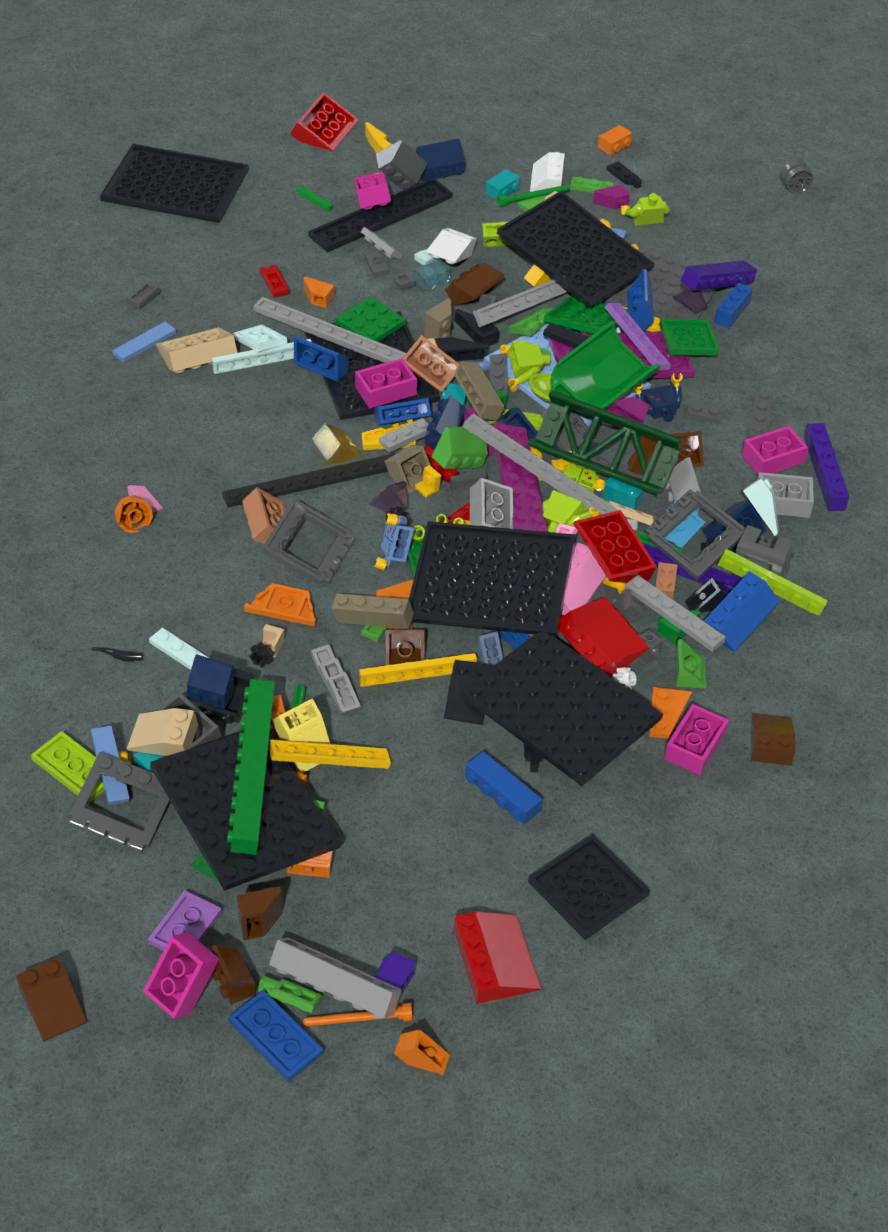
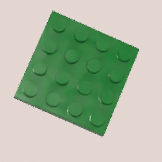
(578, 316)

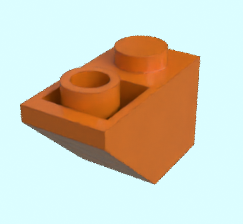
(318, 292)

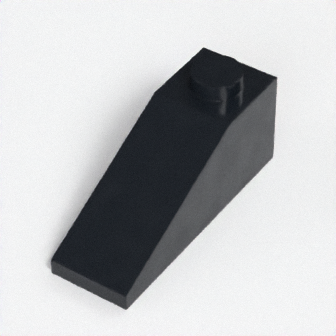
(485, 334)
(462, 349)

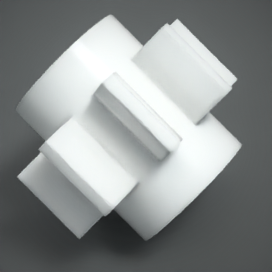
(625, 677)

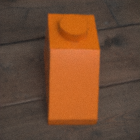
(421, 1052)

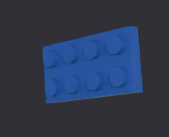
(275, 1035)

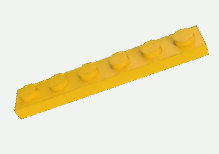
(411, 670)
(329, 754)

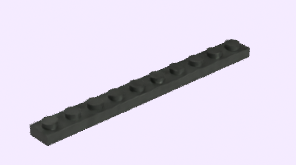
(310, 480)

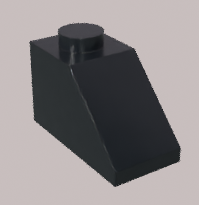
(708, 596)

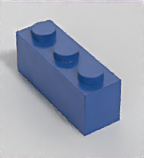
(733, 305)
(402, 411)

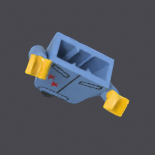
(395, 541)

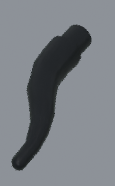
(128, 656)

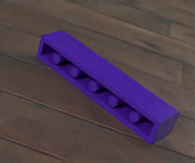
(718, 275)
(826, 467)

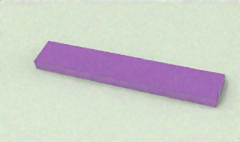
(637, 335)

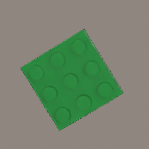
(371, 320)
(689, 337)

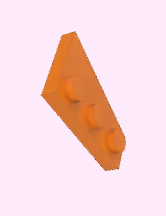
(671, 704)

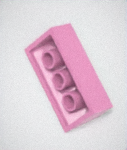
(583, 579)

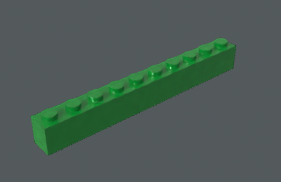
(252, 768)

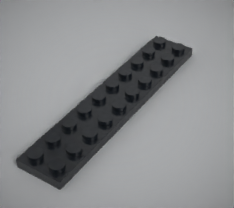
(401, 206)

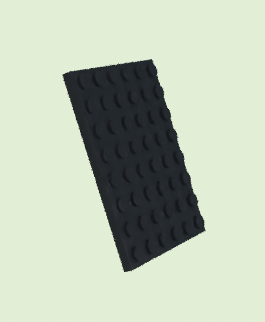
(175, 183)
(575, 249)
(345, 395)
(491, 578)
(562, 706)
(202, 791)

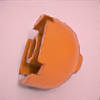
(132, 510)

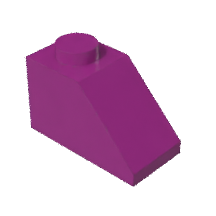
(612, 197)
(630, 408)

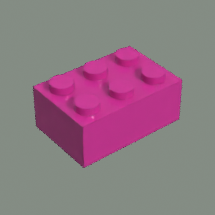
(372, 190)
(385, 383)
(774, 451)
(696, 739)
(181, 975)

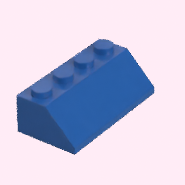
(743, 610)

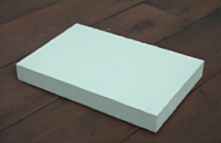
(260, 338)

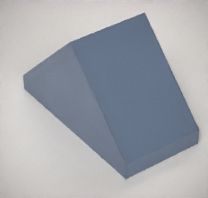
(489, 649)

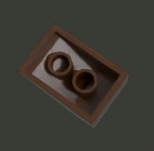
(772, 739)
(50, 999)

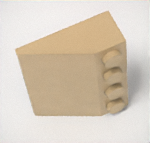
(196, 349)

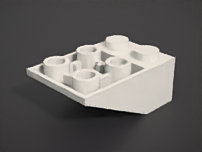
(452, 246)

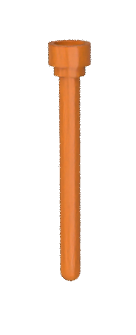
(402, 1013)

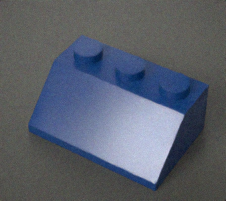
(640, 301)
(319, 359)

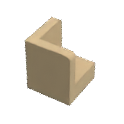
(274, 637)

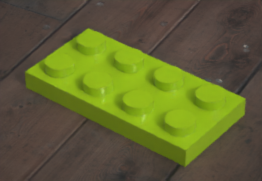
(67, 763)

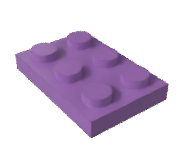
(187, 915)

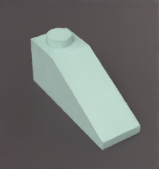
(762, 498)

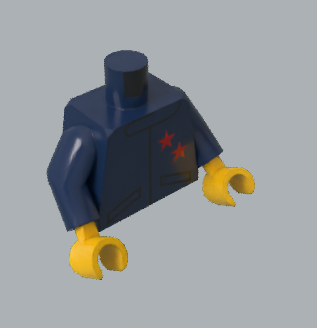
(662, 400)

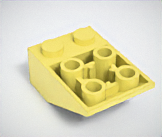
(302, 725)

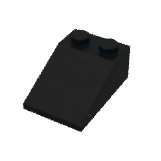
(456, 706)

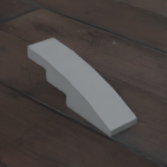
(335, 679)

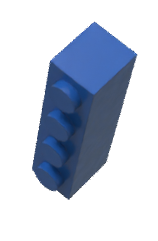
(503, 788)

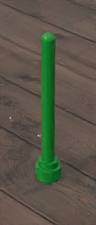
(504, 200)

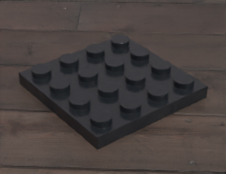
(588, 887)

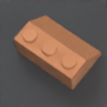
(431, 363)
(263, 514)

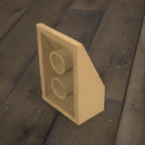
(164, 732)

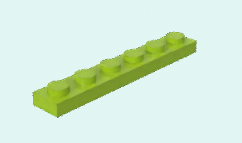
(778, 584)

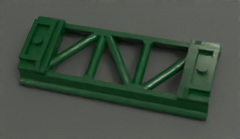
(655, 473)

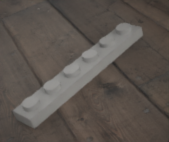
(675, 613)

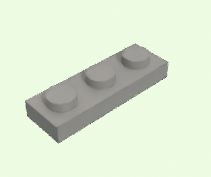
(380, 244)
(404, 435)

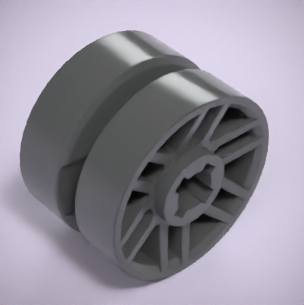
(797, 176)

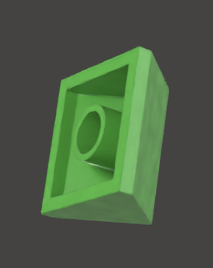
(689, 667)

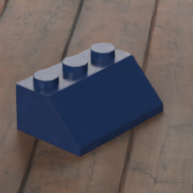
(442, 159)
(447, 415)
(743, 513)

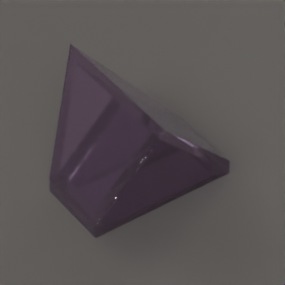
(691, 300)
(391, 497)

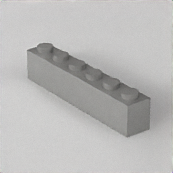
(335, 977)

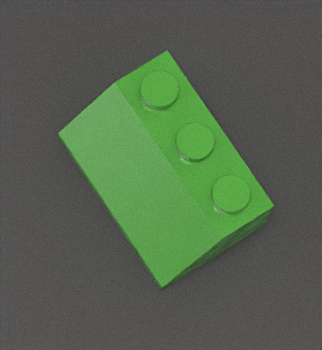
(460, 449)

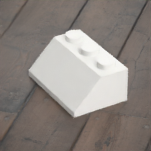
(547, 171)

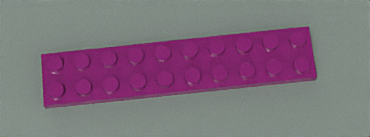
(526, 494)

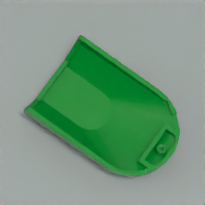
(600, 370)

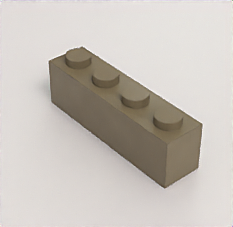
(479, 390)
(372, 611)

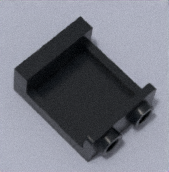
(234, 709)

